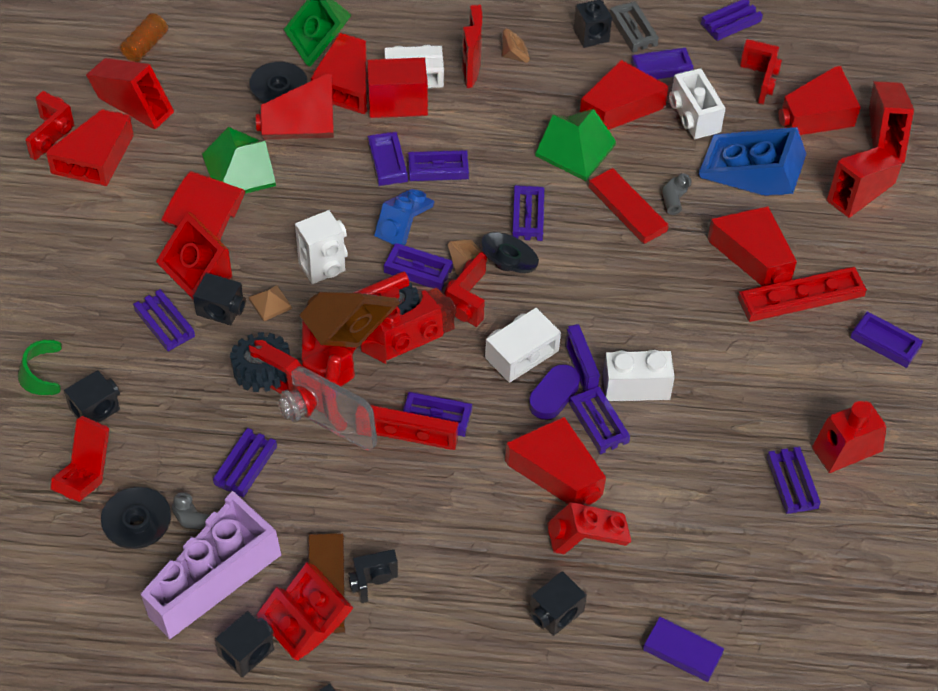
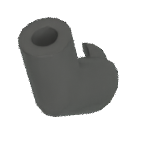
(674, 191)
(187, 513)

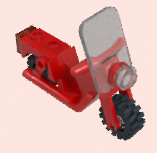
(317, 384)

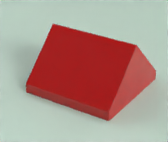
(397, 87)
(192, 254)

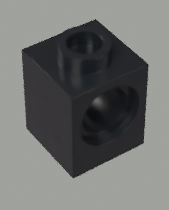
(592, 23)
(219, 299)
(93, 397)
(557, 603)
(245, 643)

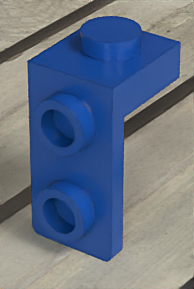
(398, 215)

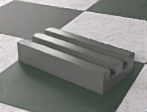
(628, 26)

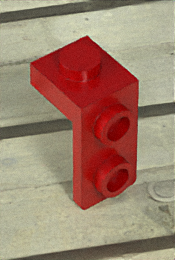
(762, 58)
(57, 124)
(468, 305)
(87, 461)
(589, 522)

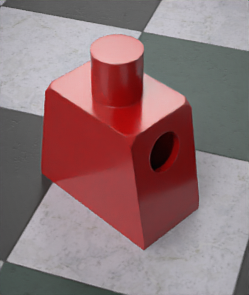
(850, 436)

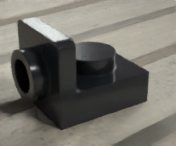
(374, 569)

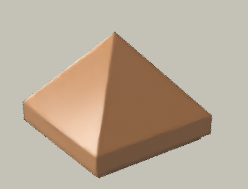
(514, 47)
(270, 303)

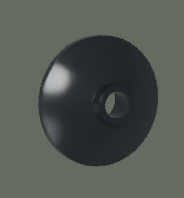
(275, 80)
(509, 252)
(133, 506)

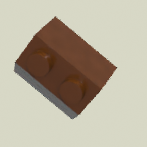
(346, 317)

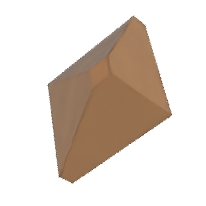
(462, 252)

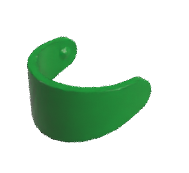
(27, 379)

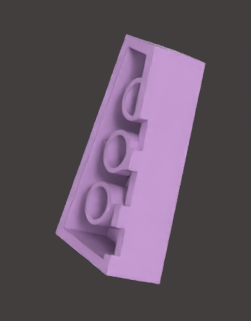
(211, 567)

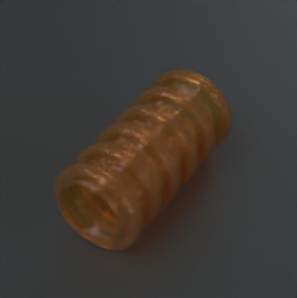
(144, 37)

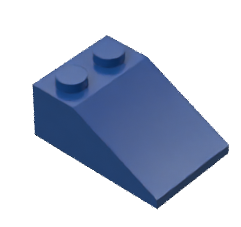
(756, 160)

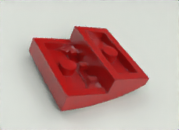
(472, 46)
(207, 200)
(305, 611)

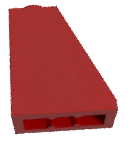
(348, 67)
(131, 89)
(625, 95)
(821, 104)
(300, 112)
(891, 118)
(93, 148)
(862, 179)
(754, 245)
(558, 463)

